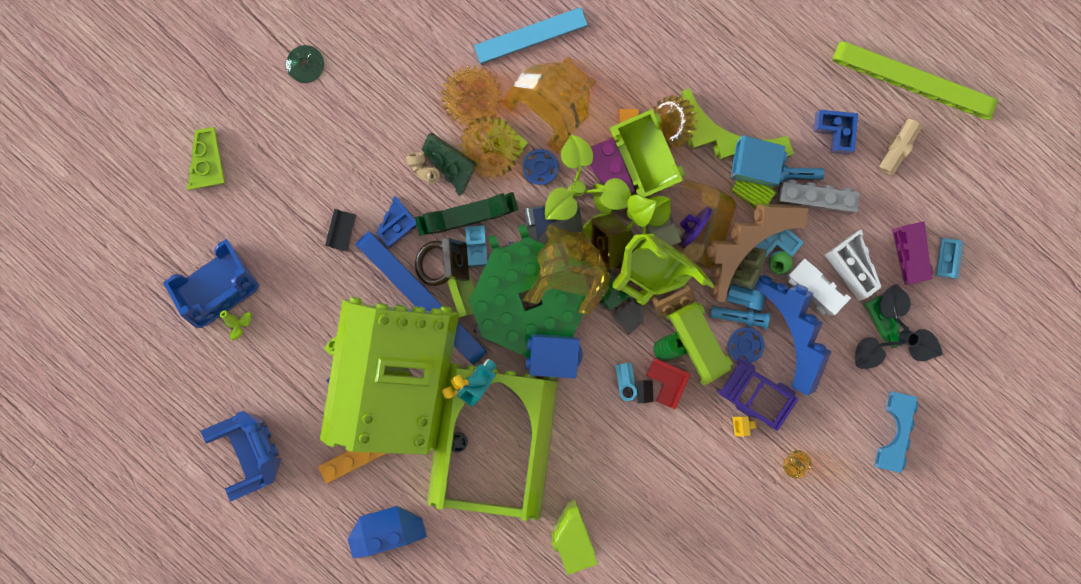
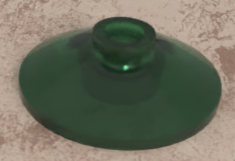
(311, 70)

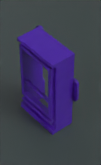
(739, 380)

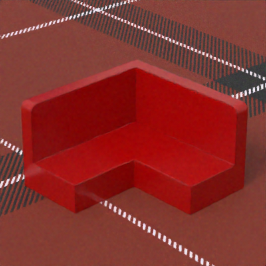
(673, 382)

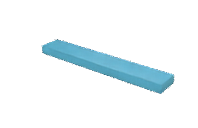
(530, 35)

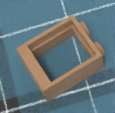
(667, 305)

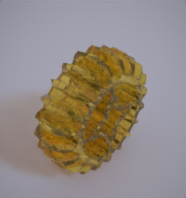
(680, 112)

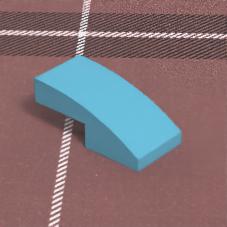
(476, 246)

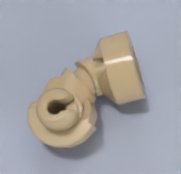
(428, 173)

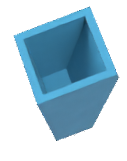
(758, 161)

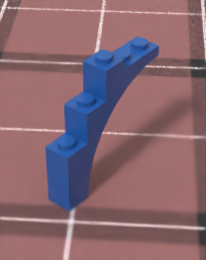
(810, 356)

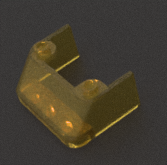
(719, 224)

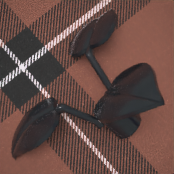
(921, 344)

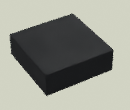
(645, 391)

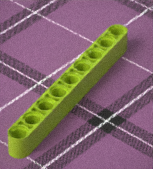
(915, 80)

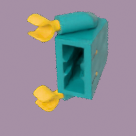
(474, 386)

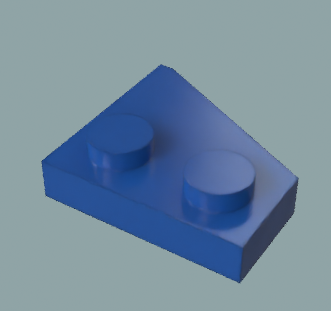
(396, 224)

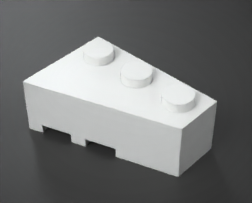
(854, 266)
(825, 296)

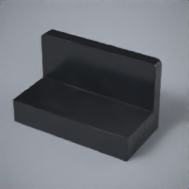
(340, 230)

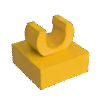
(743, 425)

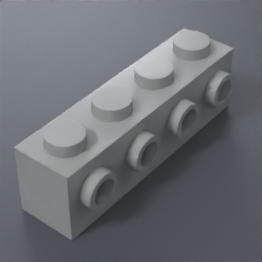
(818, 198)

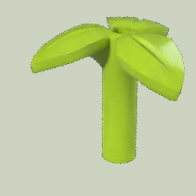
(232, 321)

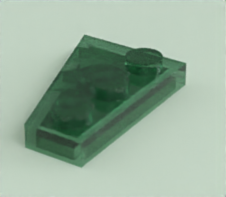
(452, 162)

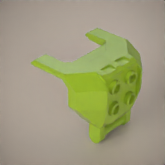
(655, 268)

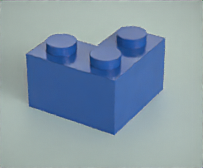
(841, 126)

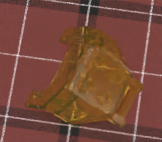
(557, 94)
(573, 266)

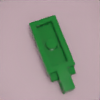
(887, 327)

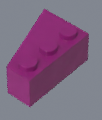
(609, 164)
(913, 252)

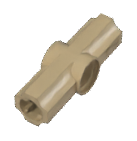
(900, 147)

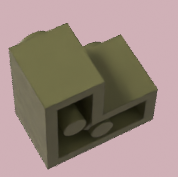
(667, 232)

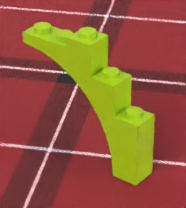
(724, 141)

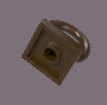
(454, 261)

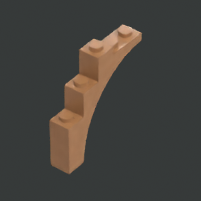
(745, 236)

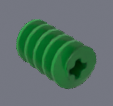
(669, 347)

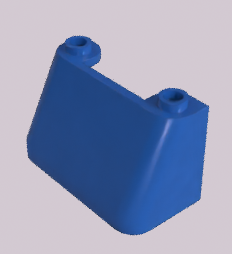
(212, 287)

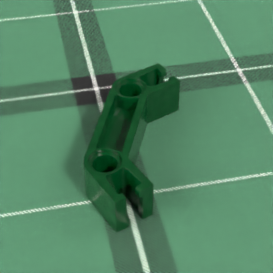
(466, 214)

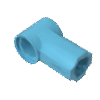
(625, 379)

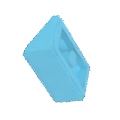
(950, 258)

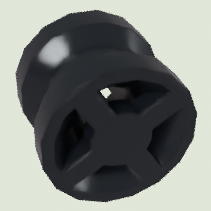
(457, 446)

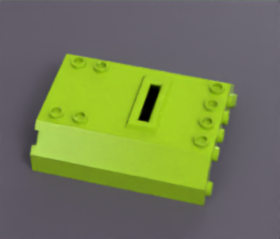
(380, 410)

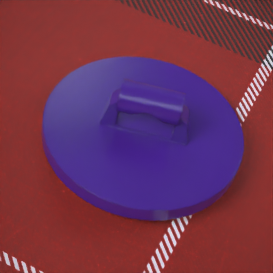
(695, 227)

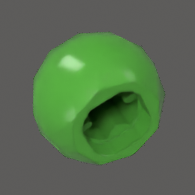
(780, 262)

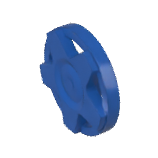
(540, 167)
(745, 344)

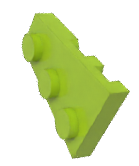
(206, 162)

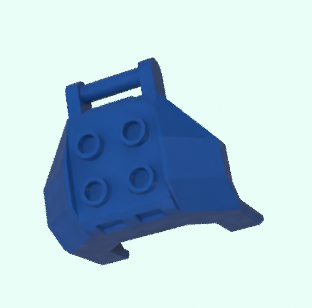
(252, 450)

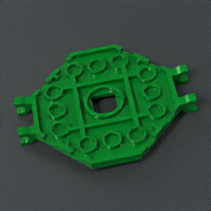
(498, 304)

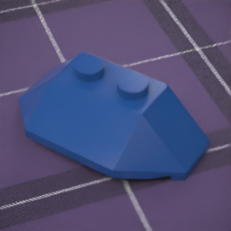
(385, 531)

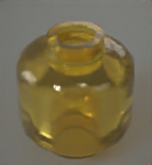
(797, 464)

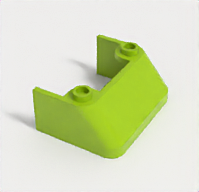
(700, 342)
(572, 540)

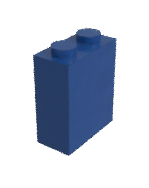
(552, 356)

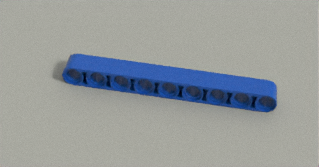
(415, 291)

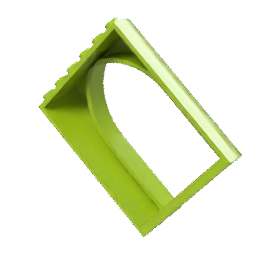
(540, 401)

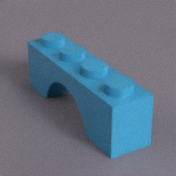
(893, 455)

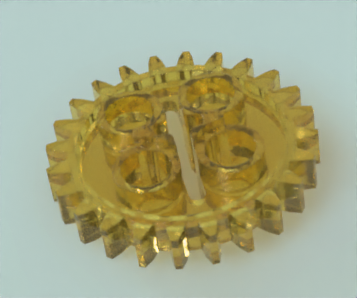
(470, 78)
(493, 130)

